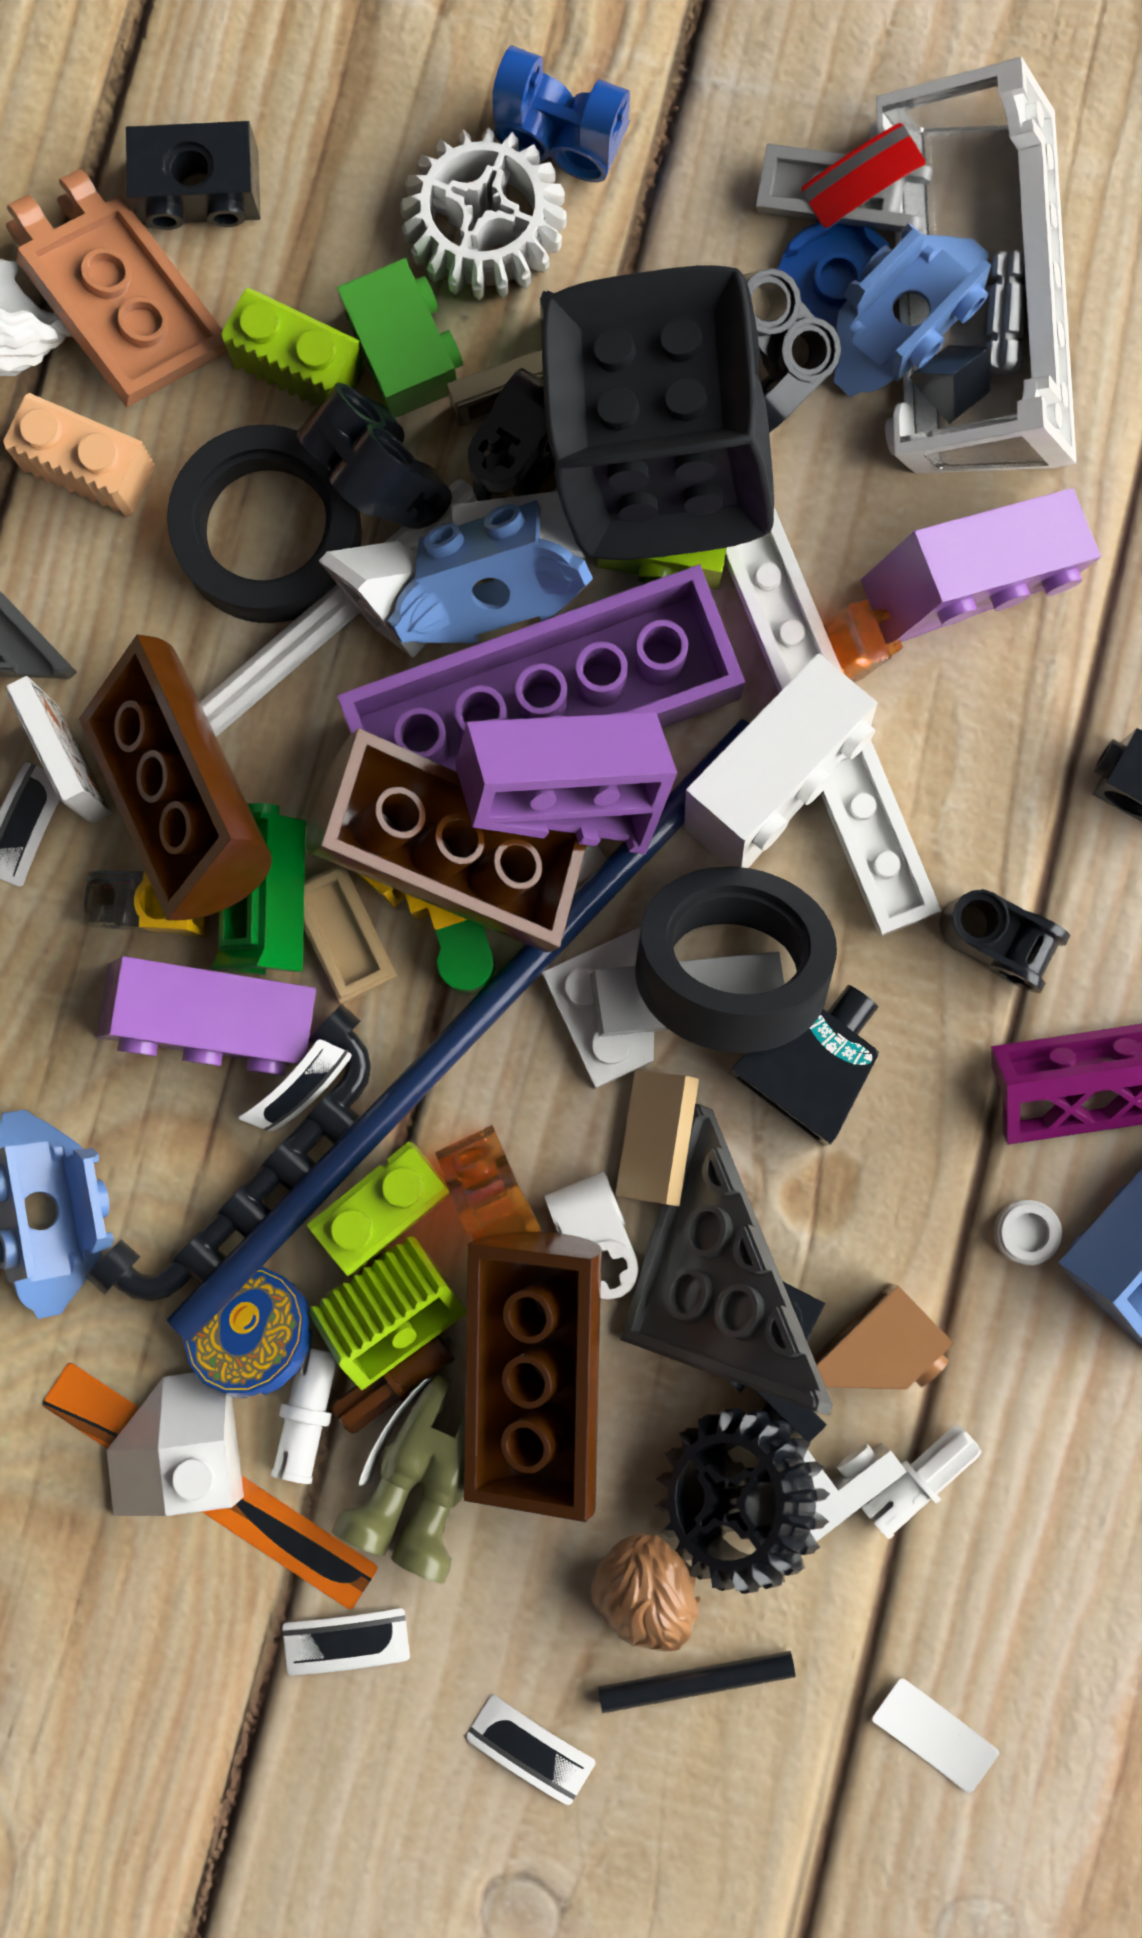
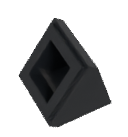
(955, 379)

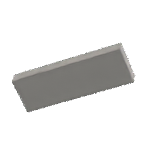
(623, 1011)

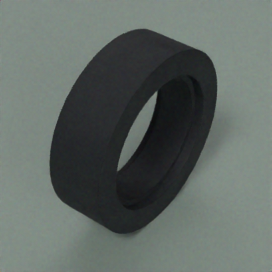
(198, 487)
(723, 1018)

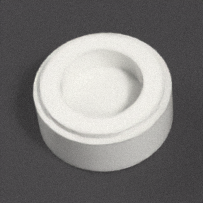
(1027, 1232)

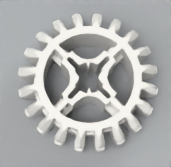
(444, 191)

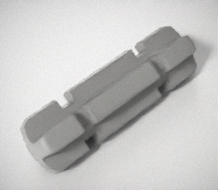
(1006, 312)

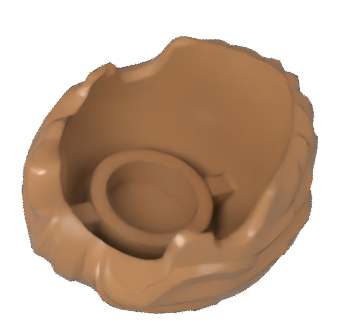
(646, 1593)

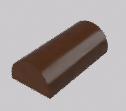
(174, 784)
(411, 830)
(533, 1373)

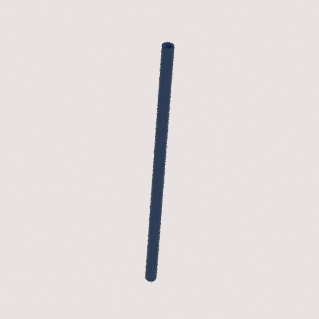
(425, 1071)

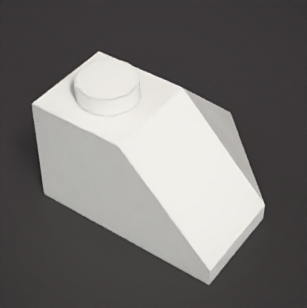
(177, 1452)

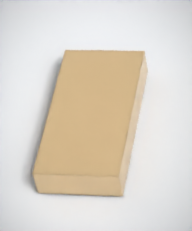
(345, 936)
(657, 1137)

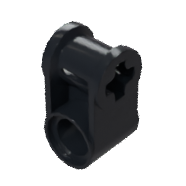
(1015, 941)

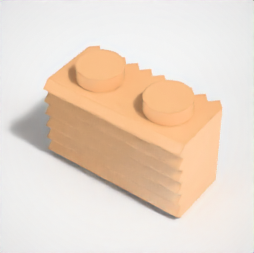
(79, 454)

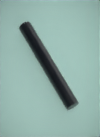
(696, 1682)

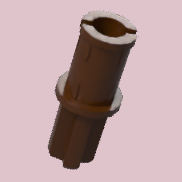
(361, 1407)

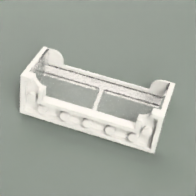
(999, 184)

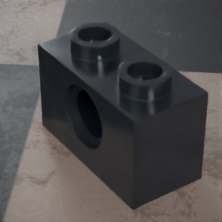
(167, 154)

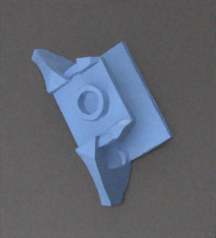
(872, 341)
(530, 576)
(53, 1262)

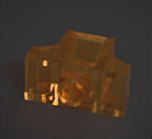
(485, 1186)

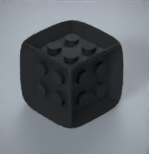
(658, 413)

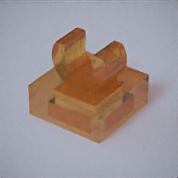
(859, 640)

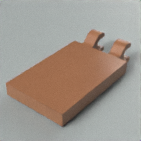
(114, 290)

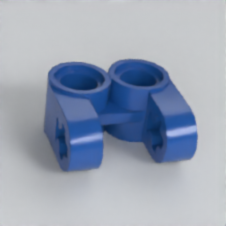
(574, 131)

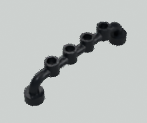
(246, 1206)

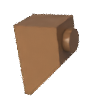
(885, 1346)

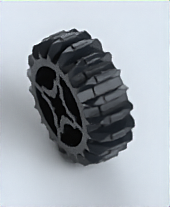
(773, 1505)

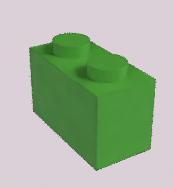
(399, 337)

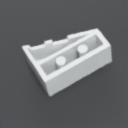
(778, 763)

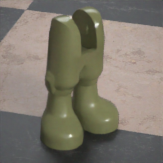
(413, 1457)

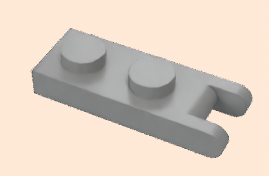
(790, 168)

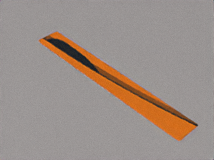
(255, 1518)

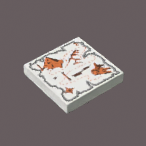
(57, 750)

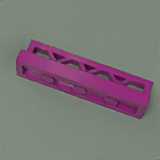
(1067, 1074)

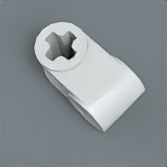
(593, 1213)

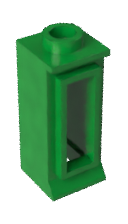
(269, 922)

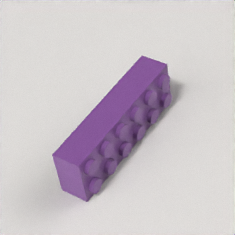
(626, 653)

